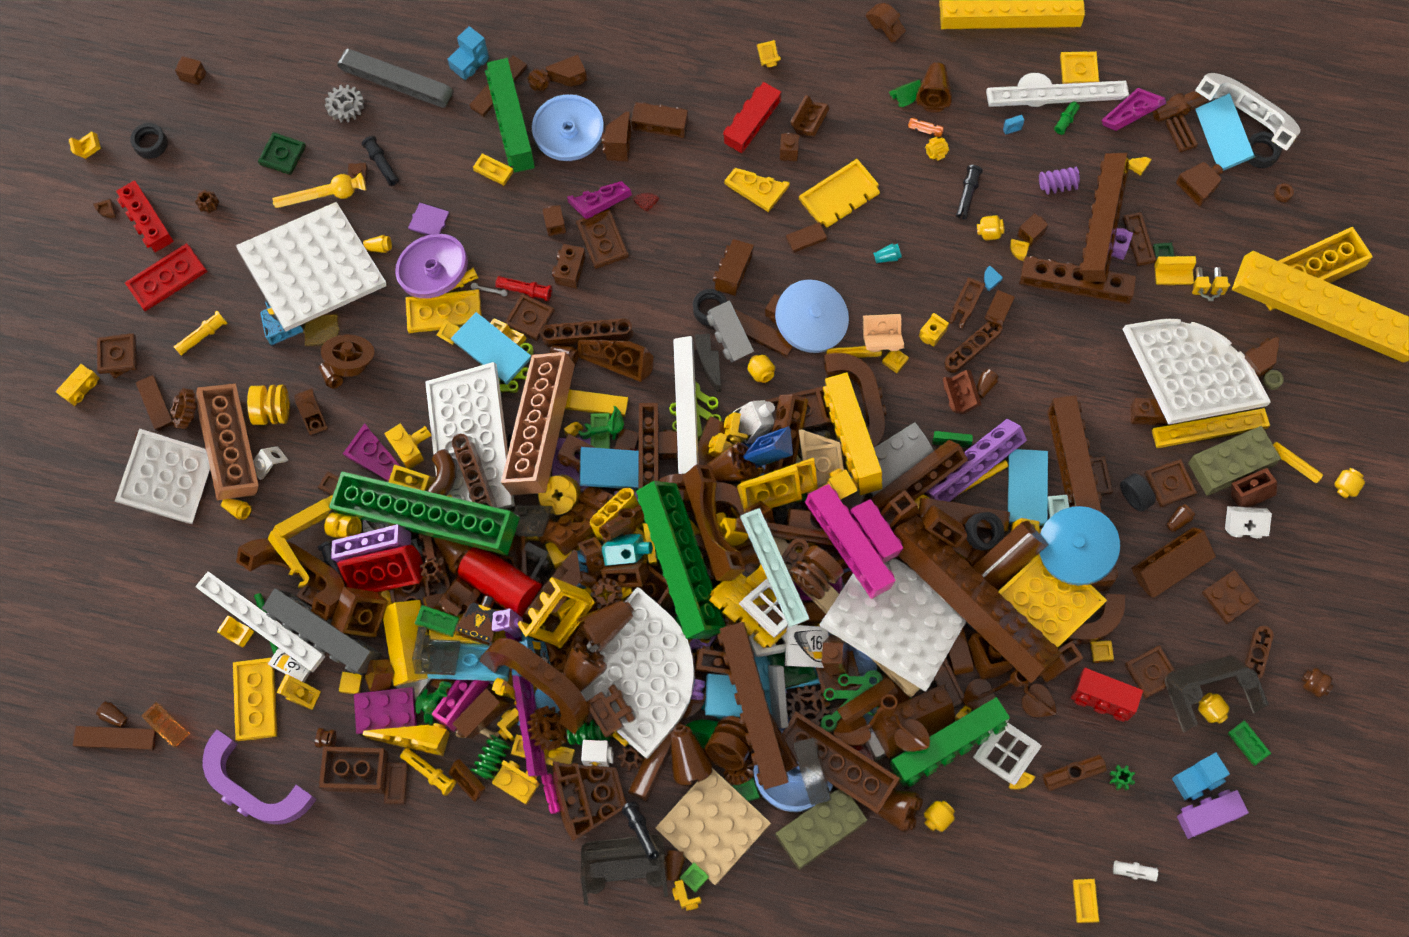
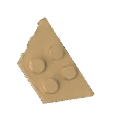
(825, 453)

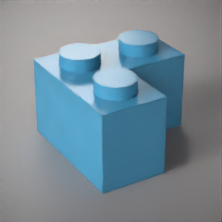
(470, 54)
(1203, 775)

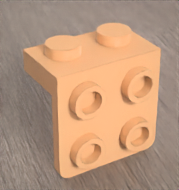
(882, 332)

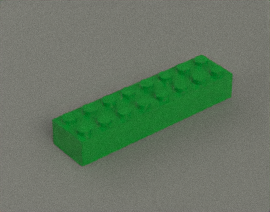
(680, 559)

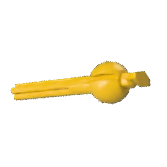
(341, 186)

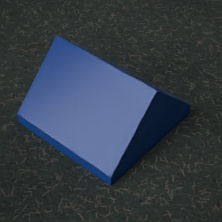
(770, 447)

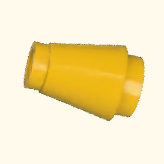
(378, 244)
(237, 508)

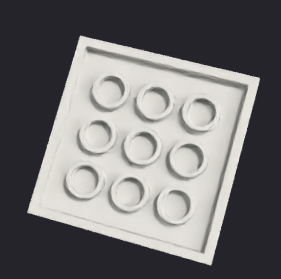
(164, 477)

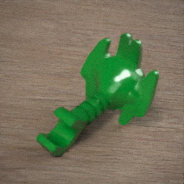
(613, 426)
(429, 702)

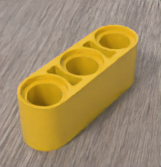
(623, 499)

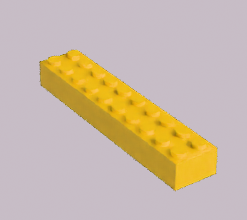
(1324, 305)

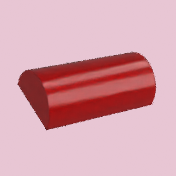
(383, 569)
(498, 579)

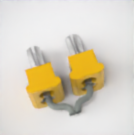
(1202, 285)

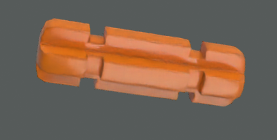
(926, 127)

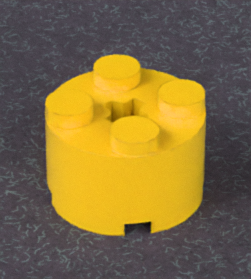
(570, 490)

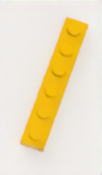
(1210, 428)

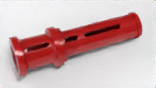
(532, 289)

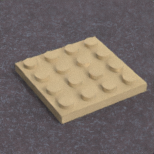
(713, 826)

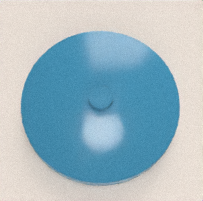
(1080, 545)

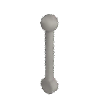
(474, 286)

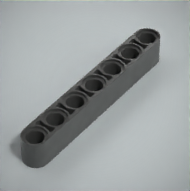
(395, 78)

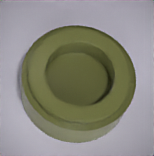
(1273, 379)

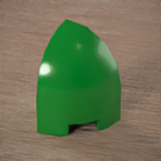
(906, 94)
(702, 730)

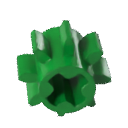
(1121, 783)

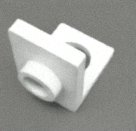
(265, 460)

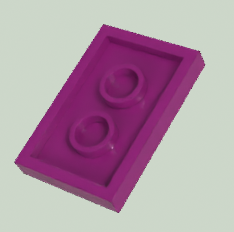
(385, 709)

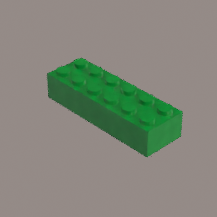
(509, 115)
(951, 741)

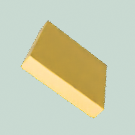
(1079, 67)

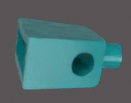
(625, 549)

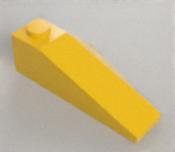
(421, 738)

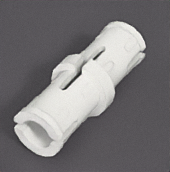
(1135, 871)

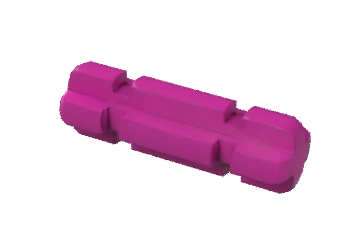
(550, 793)

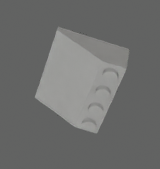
(901, 453)

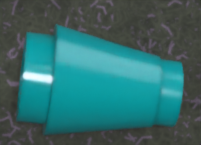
(888, 254)

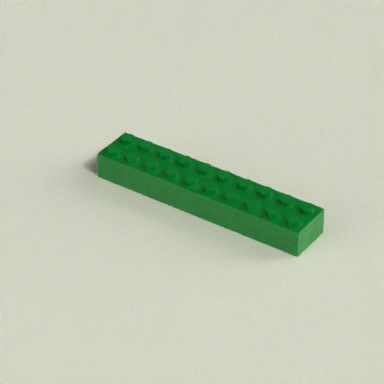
(425, 512)

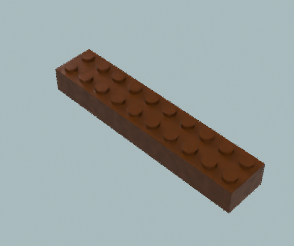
(1076, 463)
(976, 600)

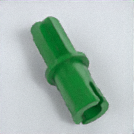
(1066, 118)

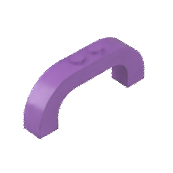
(214, 767)

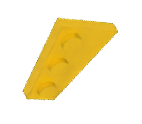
(757, 189)

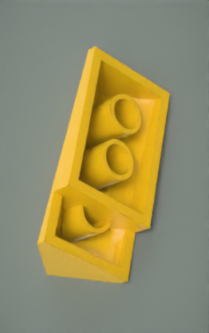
(780, 486)
(401, 638)

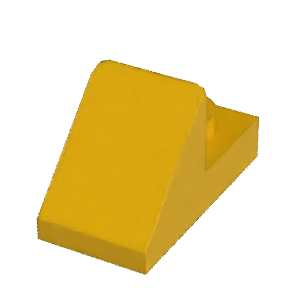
(298, 692)

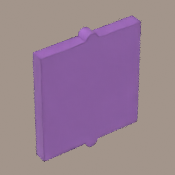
(428, 220)

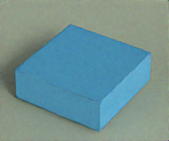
(1013, 124)

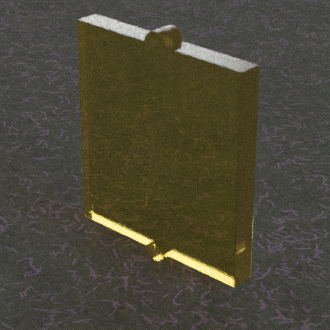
(320, 330)

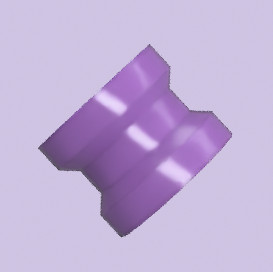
(697, 690)

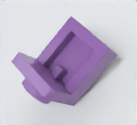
(507, 621)

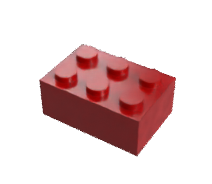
(1106, 695)

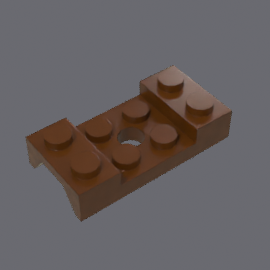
(818, 412)
(575, 524)

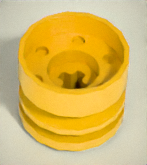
(268, 404)

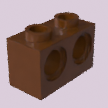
(1147, 412)

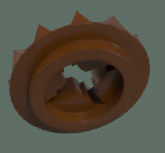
(611, 586)
(740, 776)

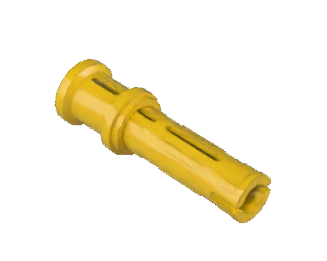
(207, 327)
(437, 774)

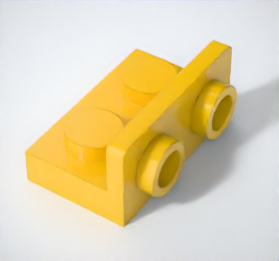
(78, 385)
(515, 782)

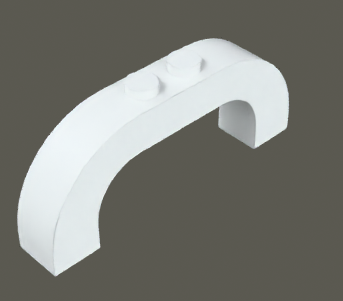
(1278, 121)

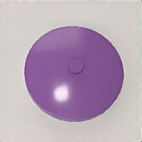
(431, 266)

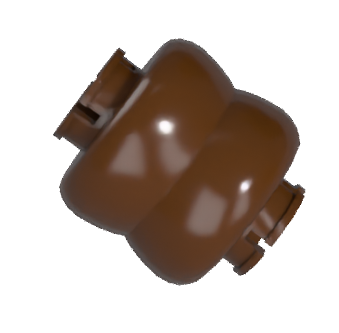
(1317, 682)

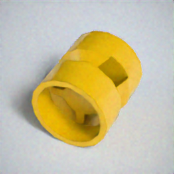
(342, 525)

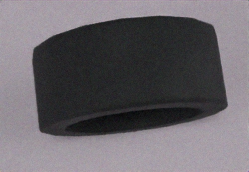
(143, 130)
(1261, 162)
(700, 297)
(1137, 492)
(997, 530)

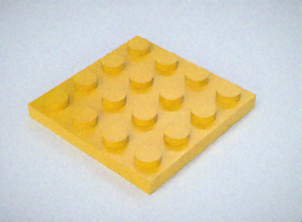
(1050, 603)

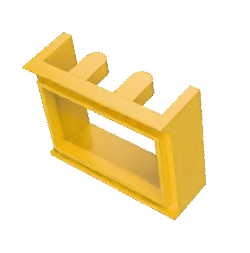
(568, 624)

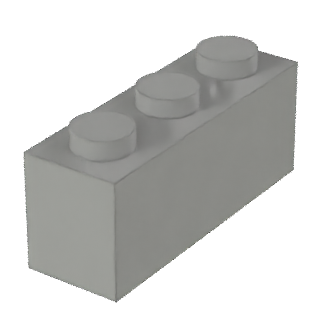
(729, 331)

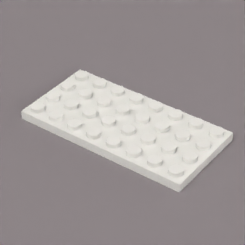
(471, 406)

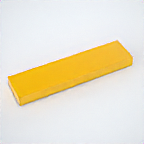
(595, 402)

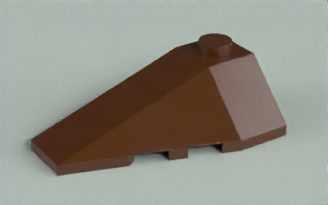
(618, 356)

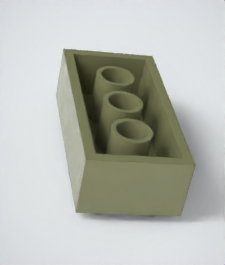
(1233, 460)
(820, 828)

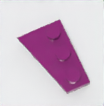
(1132, 108)
(595, 202)
(370, 454)

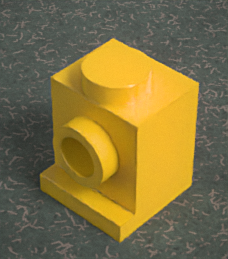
(936, 323)

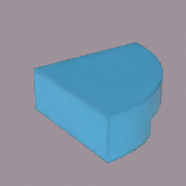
(991, 278)

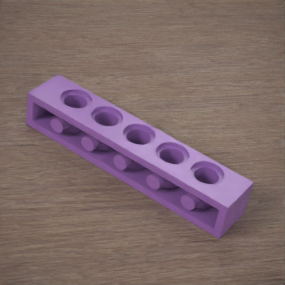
(981, 459)

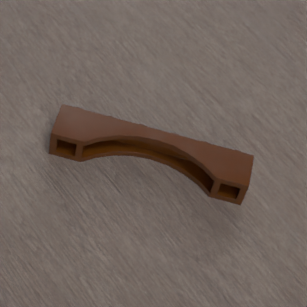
(701, 488)
(895, 513)

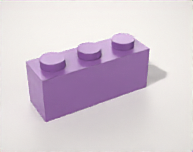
(1212, 813)

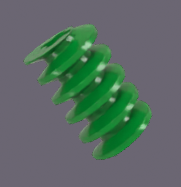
(587, 732)
(490, 758)

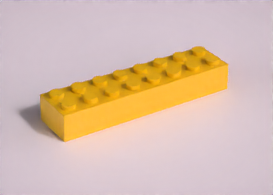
(1010, 13)

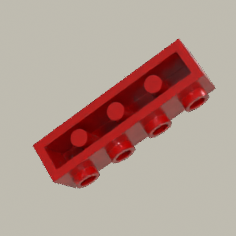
(752, 117)
(144, 216)

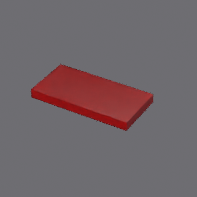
(166, 277)

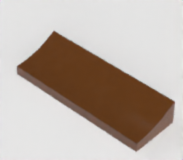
(845, 765)

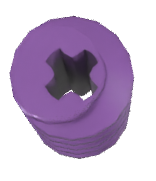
(1059, 180)

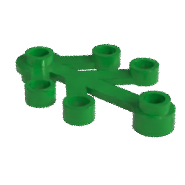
(849, 695)

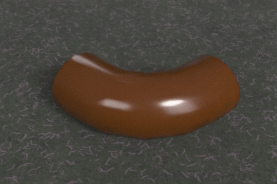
(445, 473)

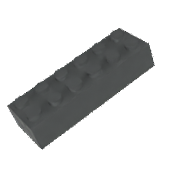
(298, 617)

